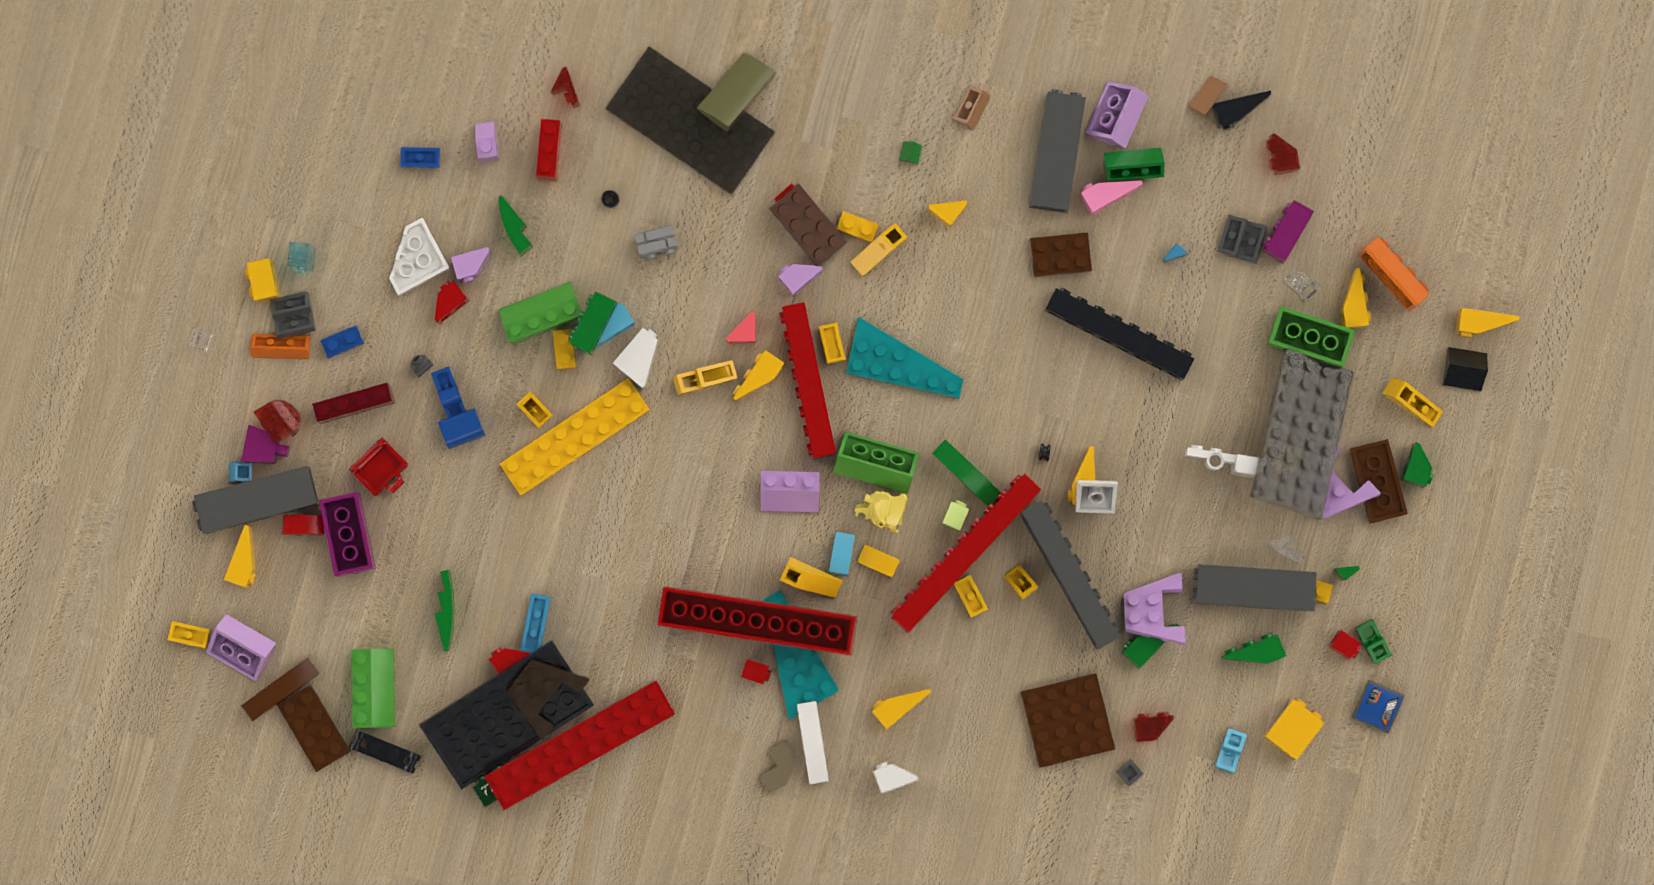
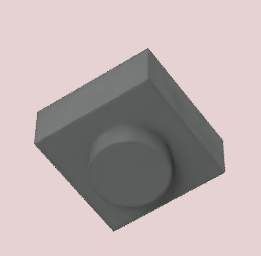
(1129, 772)

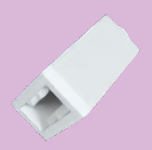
(638, 357)

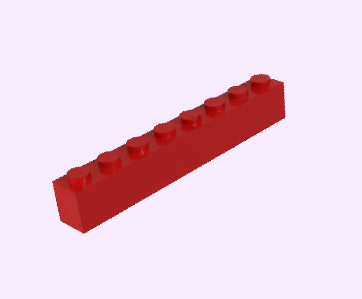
(808, 380)

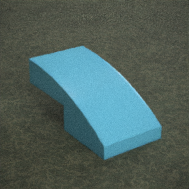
(841, 553)
(1230, 750)

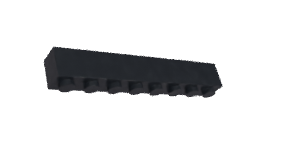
(1119, 334)

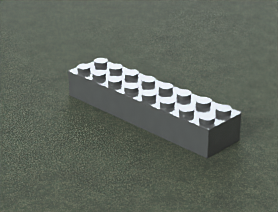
(1069, 574)

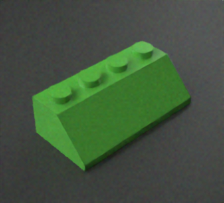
(540, 313)
(876, 462)
(373, 688)

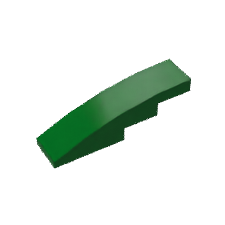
(966, 473)
(446, 618)

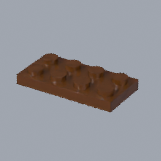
(807, 225)
(1377, 465)
(313, 728)

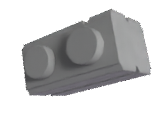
(656, 242)

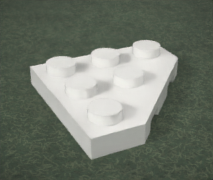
(416, 258)

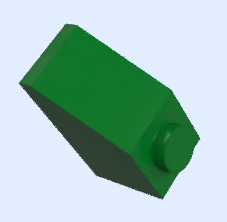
(1417, 467)

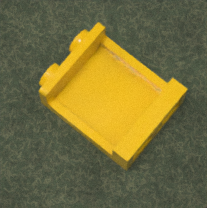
(1294, 729)

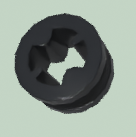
(610, 193)
(1044, 452)

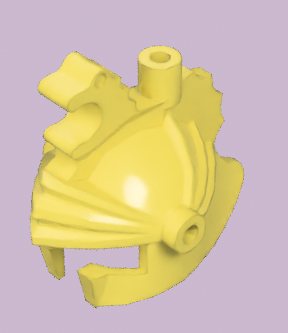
(883, 509)

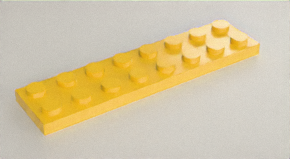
(574, 437)

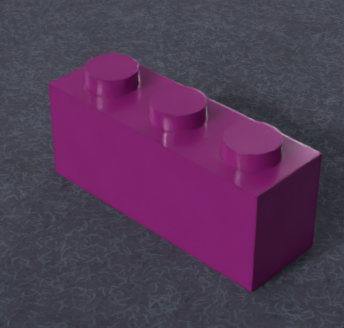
(1287, 231)

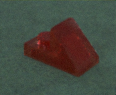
(563, 84)

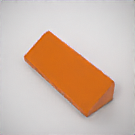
(286, 348)

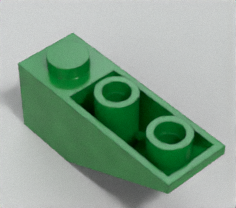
(1263, 651)

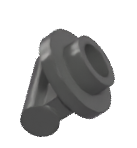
(420, 364)

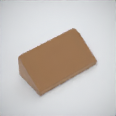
(1207, 96)
(971, 107)

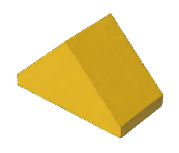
(948, 212)
(534, 409)
(1021, 582)

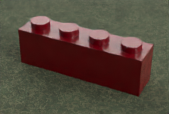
(353, 403)

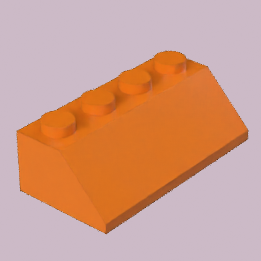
(1393, 273)

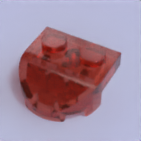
(279, 419)

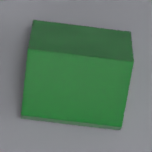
(910, 152)

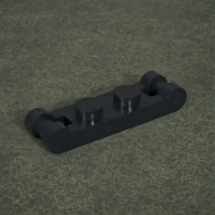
(385, 751)

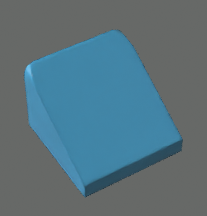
(1175, 253)
(240, 472)

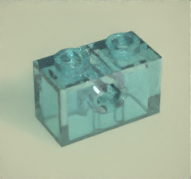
(301, 257)

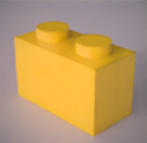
(262, 280)

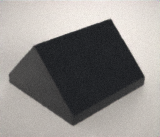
(1465, 369)

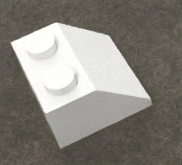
(892, 777)

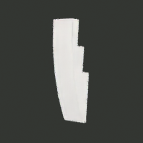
(812, 742)

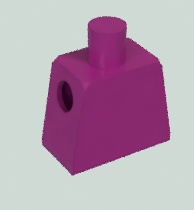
(261, 448)

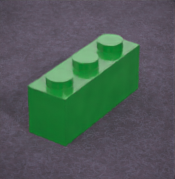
(1134, 164)
(592, 323)

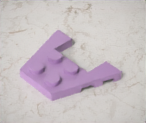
(1341, 498)
(1145, 610)

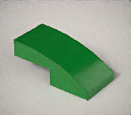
(1373, 641)

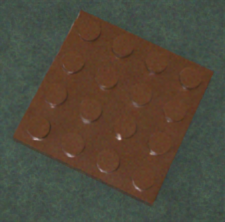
(1067, 720)

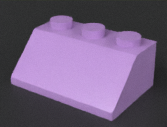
(1116, 114)
(790, 491)
(240, 647)

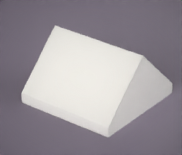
(1096, 496)

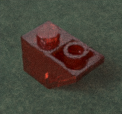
(1283, 155)
(1151, 728)

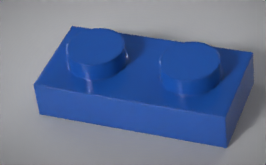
(420, 157)
(342, 342)

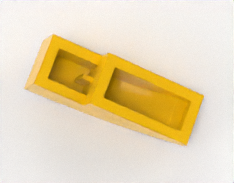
(704, 377)

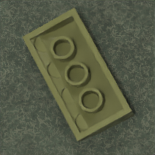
(736, 91)

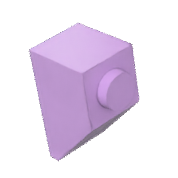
(486, 142)
(470, 264)
(798, 276)

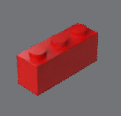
(549, 149)

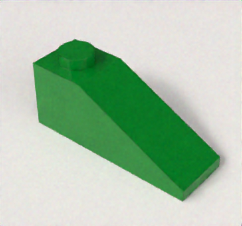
(1142, 648)

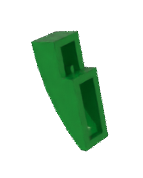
(514, 227)

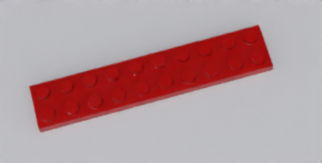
(579, 745)

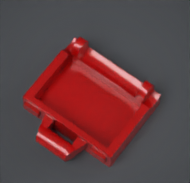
(379, 468)

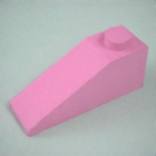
(1104, 194)

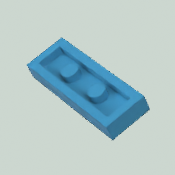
(535, 622)

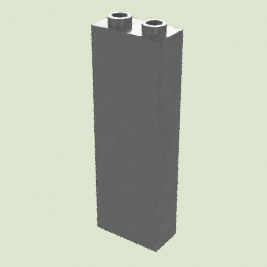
(1057, 151)
(255, 500)
(1255, 587)

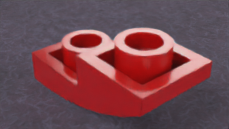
(303, 525)

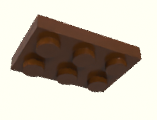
(1060, 254)

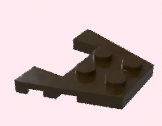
(536, 686)

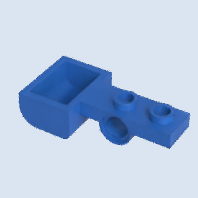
(460, 424)

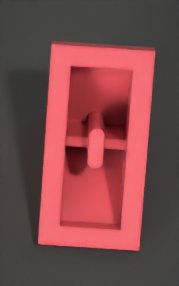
(744, 332)

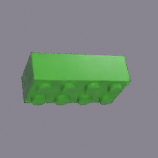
(1310, 336)

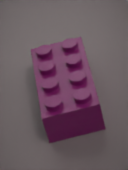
(347, 534)

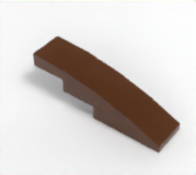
(280, 689)

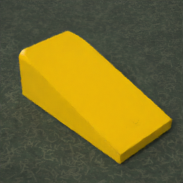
(878, 561)

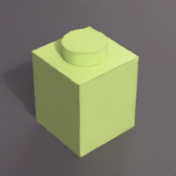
(955, 515)

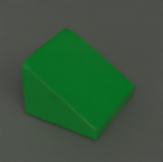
(1346, 572)

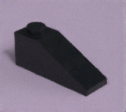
(1233, 111)

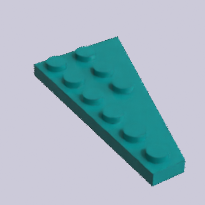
(888, 360)
(800, 672)

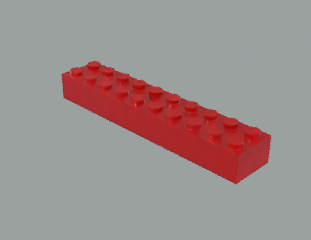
(969, 549)
(757, 620)

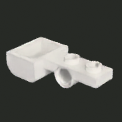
(1241, 464)

